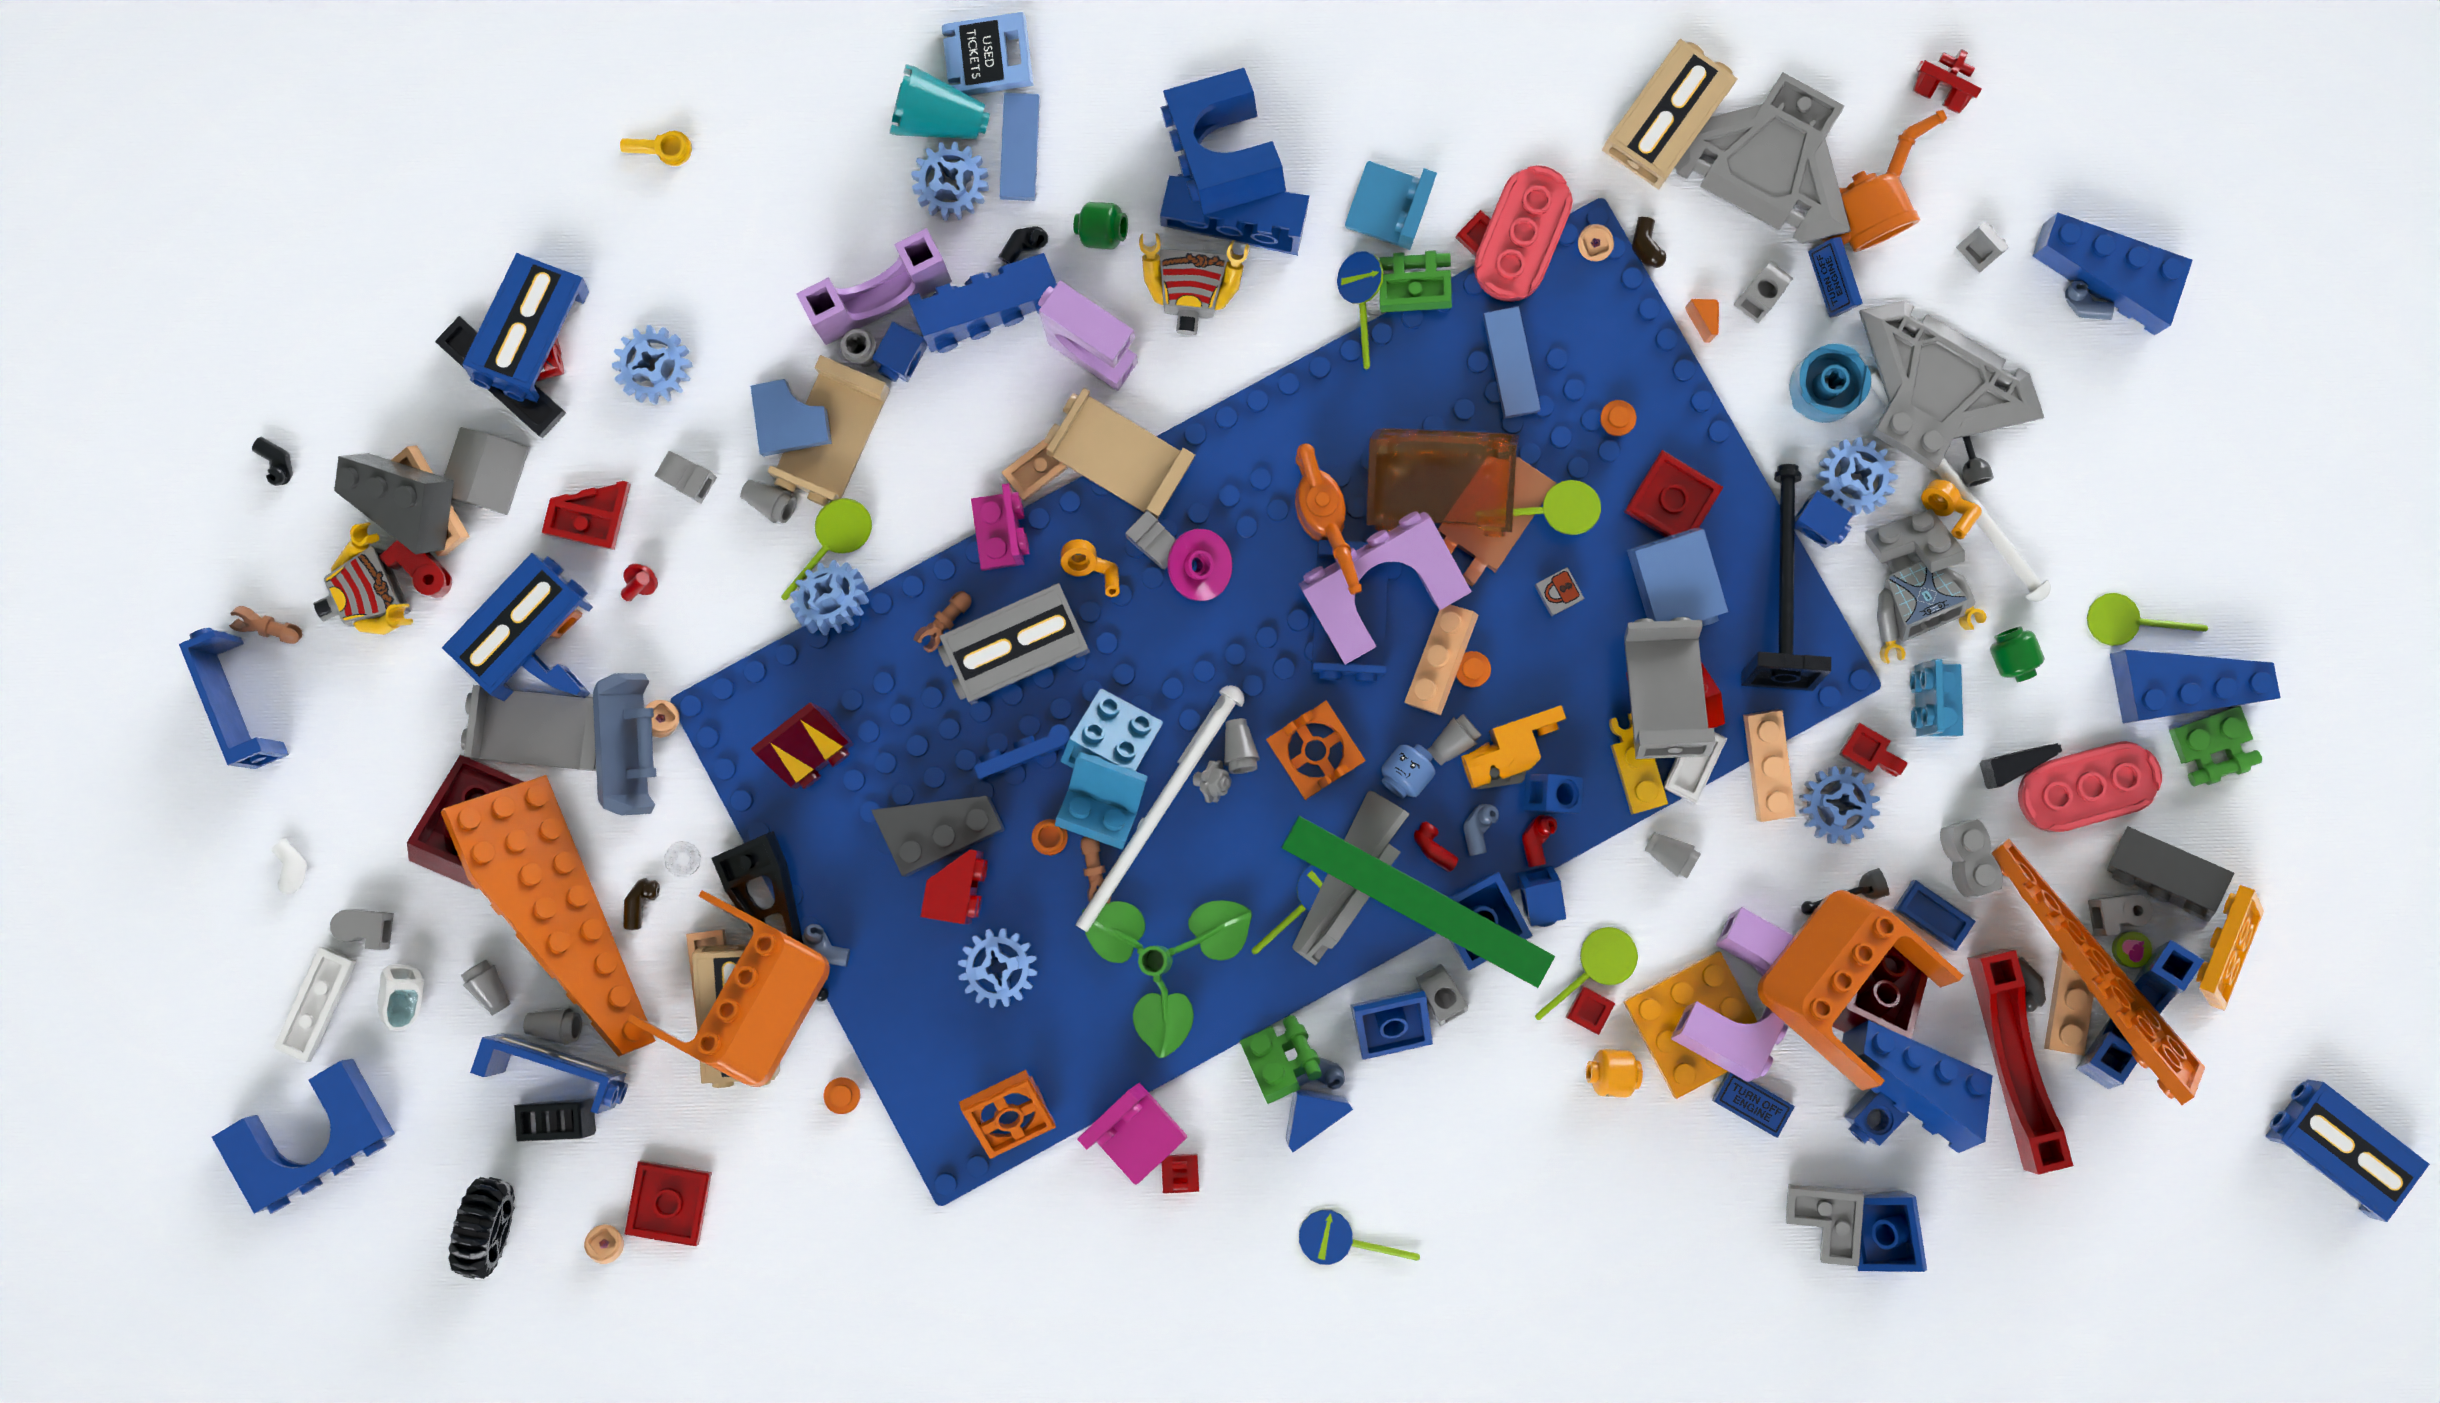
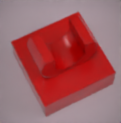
(1180, 1173)

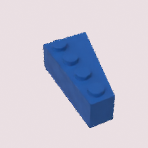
(1265, 223)
(2117, 268)
(982, 303)
(2177, 684)
(1928, 1084)

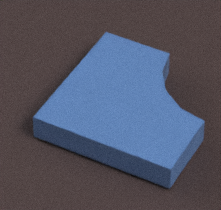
(786, 423)

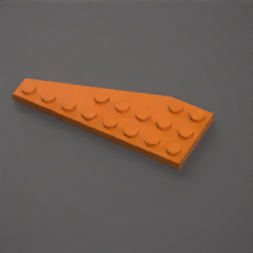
(532, 874)
(2146, 1031)

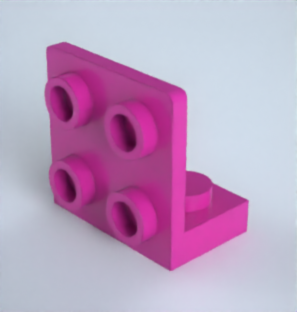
(998, 531)
(1135, 1133)

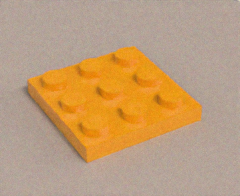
(2230, 947)
(1661, 1007)

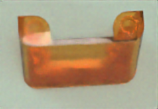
(1444, 473)

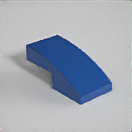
(558, 677)

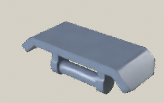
(623, 744)

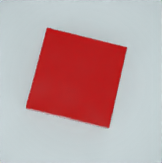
(1672, 497)
(668, 1203)

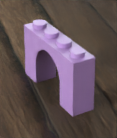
(840, 310)
(1087, 334)
(1411, 543)
(1729, 1044)

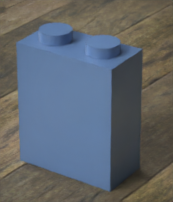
(1678, 578)

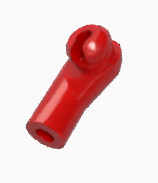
(1535, 836)
(1433, 851)

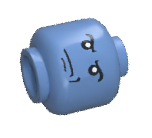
(1408, 771)

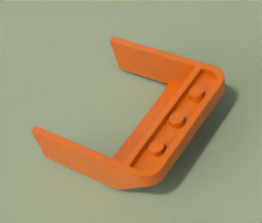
(1830, 964)
(757, 1006)

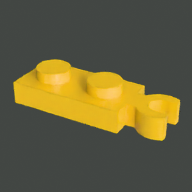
(1638, 776)

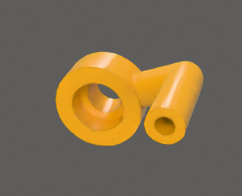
(1945, 499)
(1088, 562)

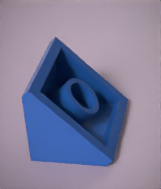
(1493, 901)
(1392, 1023)
(1312, 1114)
(1891, 1234)

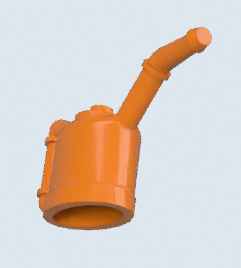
(1879, 204)
(1322, 511)

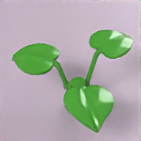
(1167, 1019)

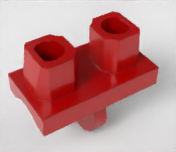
(1932, 75)

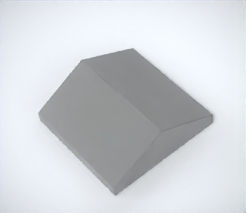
(485, 469)

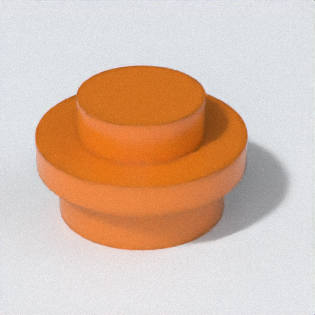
(1618, 418)
(1473, 669)
(1049, 838)
(841, 1095)

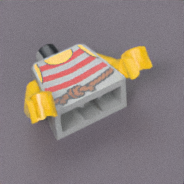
(1191, 281)
(363, 588)

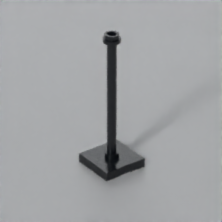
(1784, 668)

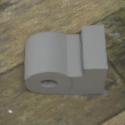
(1763, 292)
(686, 476)
(1151, 539)
(2118, 910)
(361, 924)
(1442, 994)

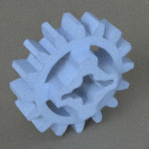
(939, 190)
(639, 368)
(1852, 463)
(829, 597)
(1003, 988)

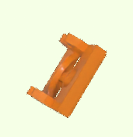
(1323, 715)
(997, 1144)

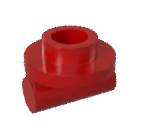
(639, 580)

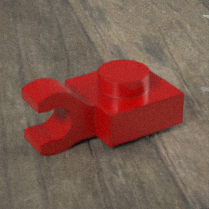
(1868, 750)

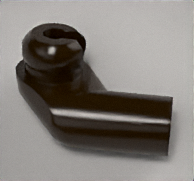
(1644, 246)
(634, 900)

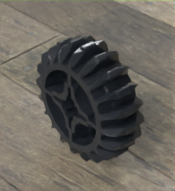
(481, 1227)

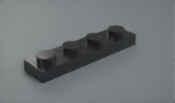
(537, 416)

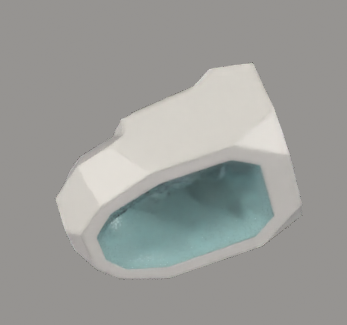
(399, 996)

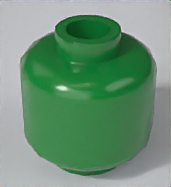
(1101, 225)
(2017, 654)

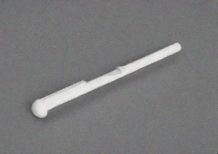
(2038, 590)
(1229, 698)

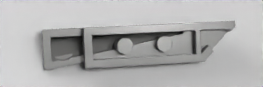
(1337, 901)

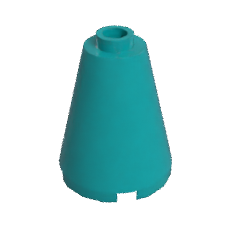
(935, 109)

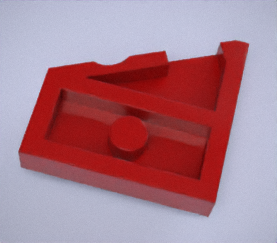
(588, 516)

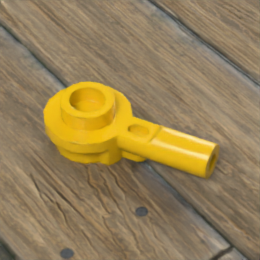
(671, 147)

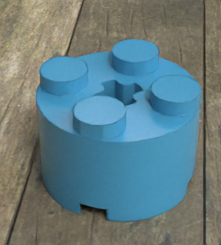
(1846, 372)

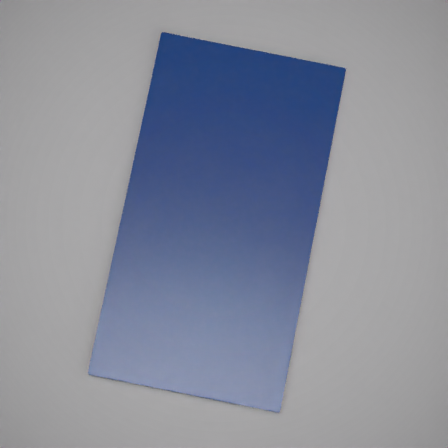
(925, 1043)

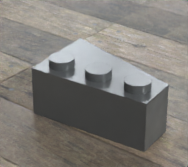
(398, 499)
(936, 830)
(2170, 873)

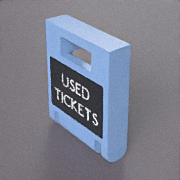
(979, 54)

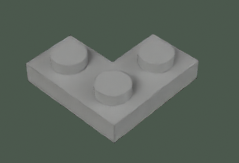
(1919, 534)
(1837, 1213)

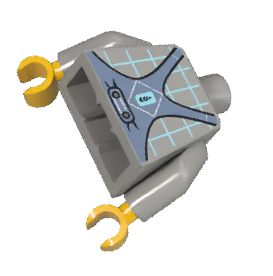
(1920, 602)

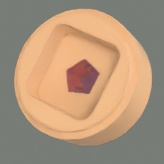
(1595, 242)
(665, 718)
(604, 1244)

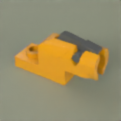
(1512, 751)

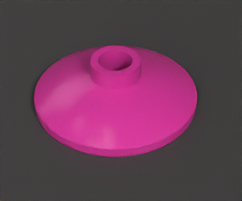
(1212, 561)

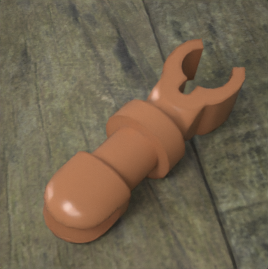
(958, 604)
(265, 626)
(1094, 869)

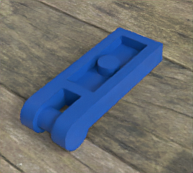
(1024, 752)

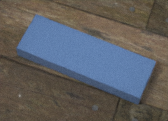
(1019, 146)
(1511, 362)

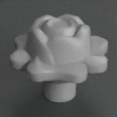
(1213, 781)

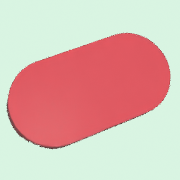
(1523, 233)
(2089, 787)

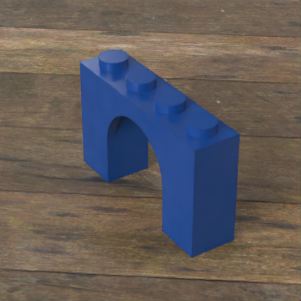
(1218, 177)
(2160, 980)
(355, 1128)

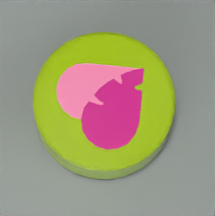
(2131, 949)

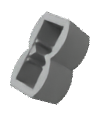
(1973, 867)

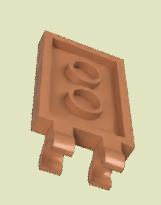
(1491, 551)

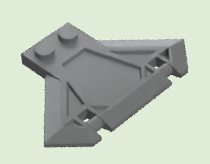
(1775, 159)
(1940, 384)

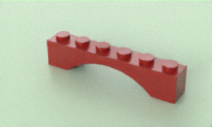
(2003, 1008)

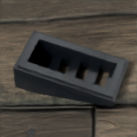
(2005, 768)
(577, 1117)

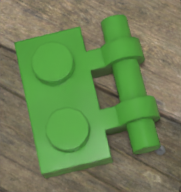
(1416, 289)
(2213, 734)
(1270, 1065)

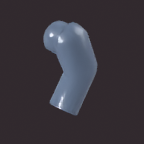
(2084, 305)
(1476, 826)
(817, 940)
(1331, 1074)

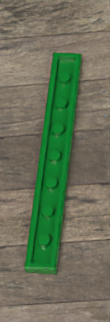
(1417, 901)

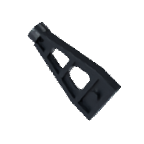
(753, 860)

